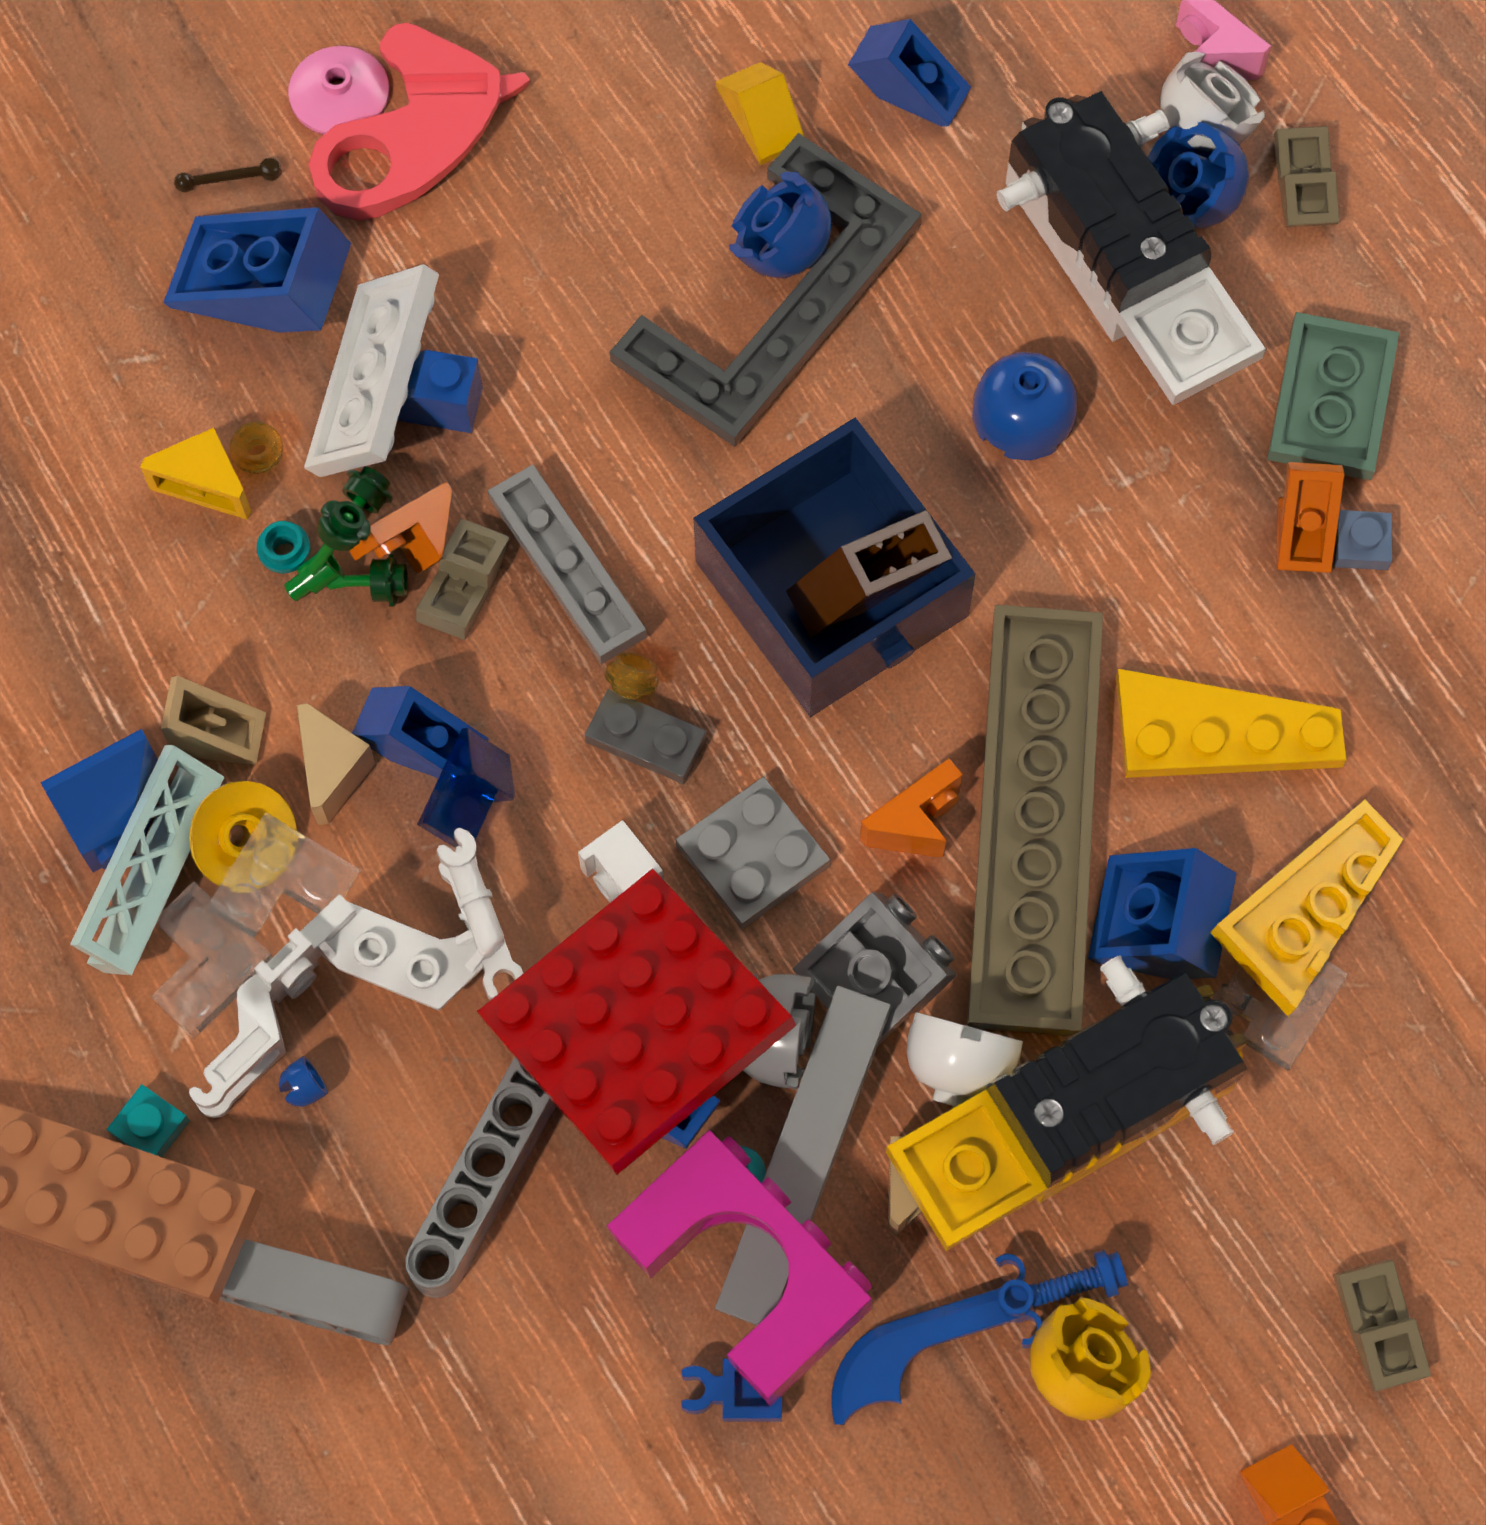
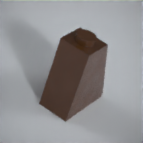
(867, 573)

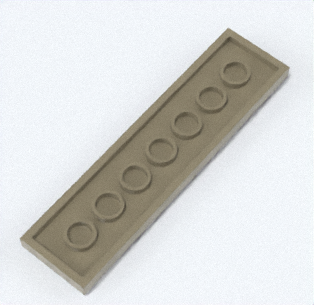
(1036, 821)

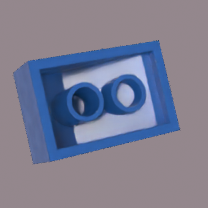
(261, 269)

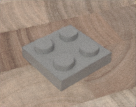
(752, 852)

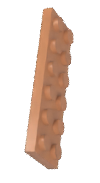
(121, 1205)

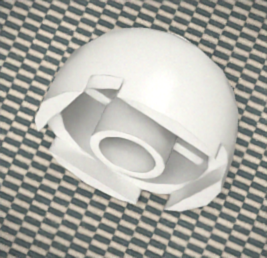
(1211, 96)
(958, 1058)

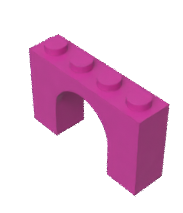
(716, 1188)

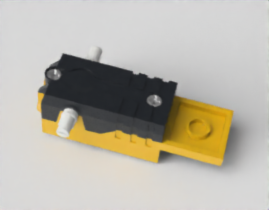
(1076, 1106)

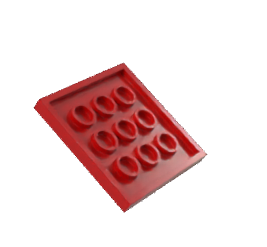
(636, 1020)

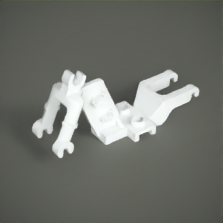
(371, 950)

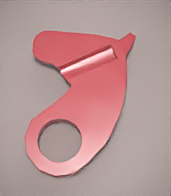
(447, 112)

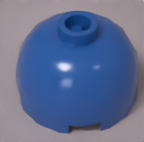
(1203, 182)
(782, 228)
(1025, 405)

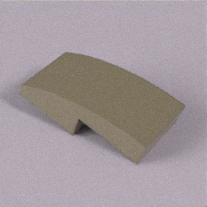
(1306, 177)
(463, 579)
(1381, 1325)

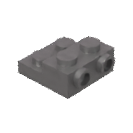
(881, 958)

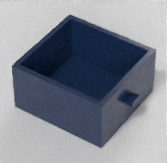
(790, 523)

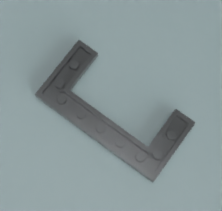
(734, 399)

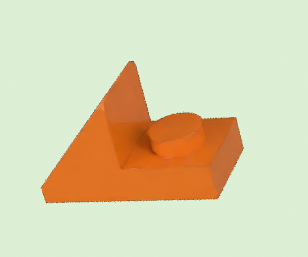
(1309, 517)
(415, 528)
(903, 821)
(1288, 1490)

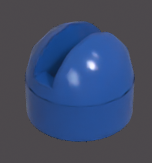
(304, 1081)

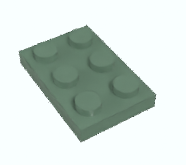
(1333, 394)

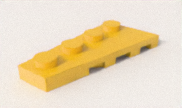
(1210, 729)
(1302, 911)

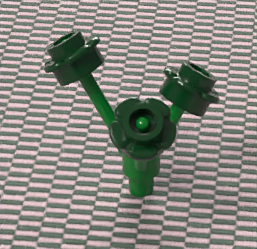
(341, 530)

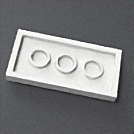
(372, 371)

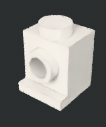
(617, 860)

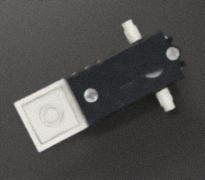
(1127, 242)

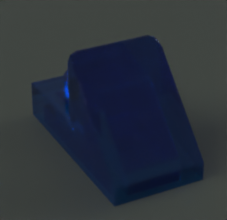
(467, 787)

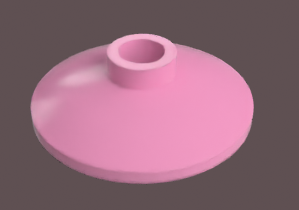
(323, 105)

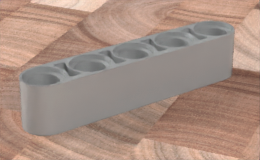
(482, 1192)
(315, 1292)

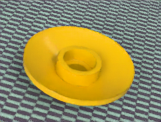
(222, 809)

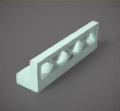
(153, 868)

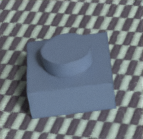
(1363, 540)

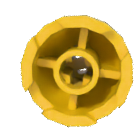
(1087, 1361)

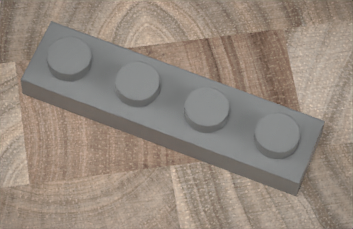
(567, 564)

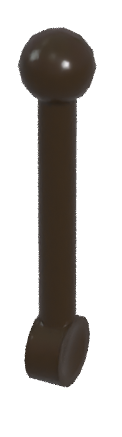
(268, 169)

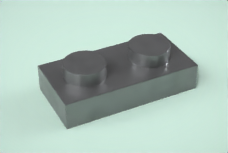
(645, 736)

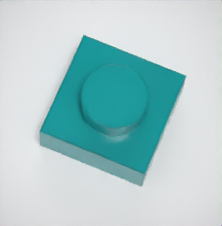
(148, 1123)

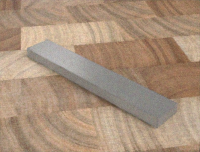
(807, 1146)

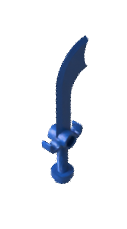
(878, 1360)

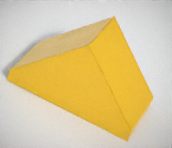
(761, 109)
(197, 473)

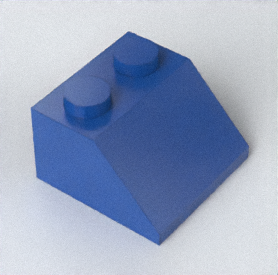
(1161, 912)

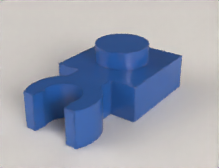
(738, 1397)

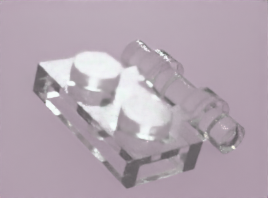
(1270, 1029)

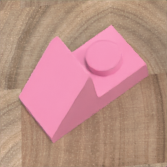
(1223, 38)

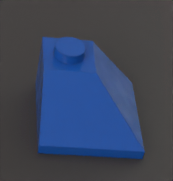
(101, 794)

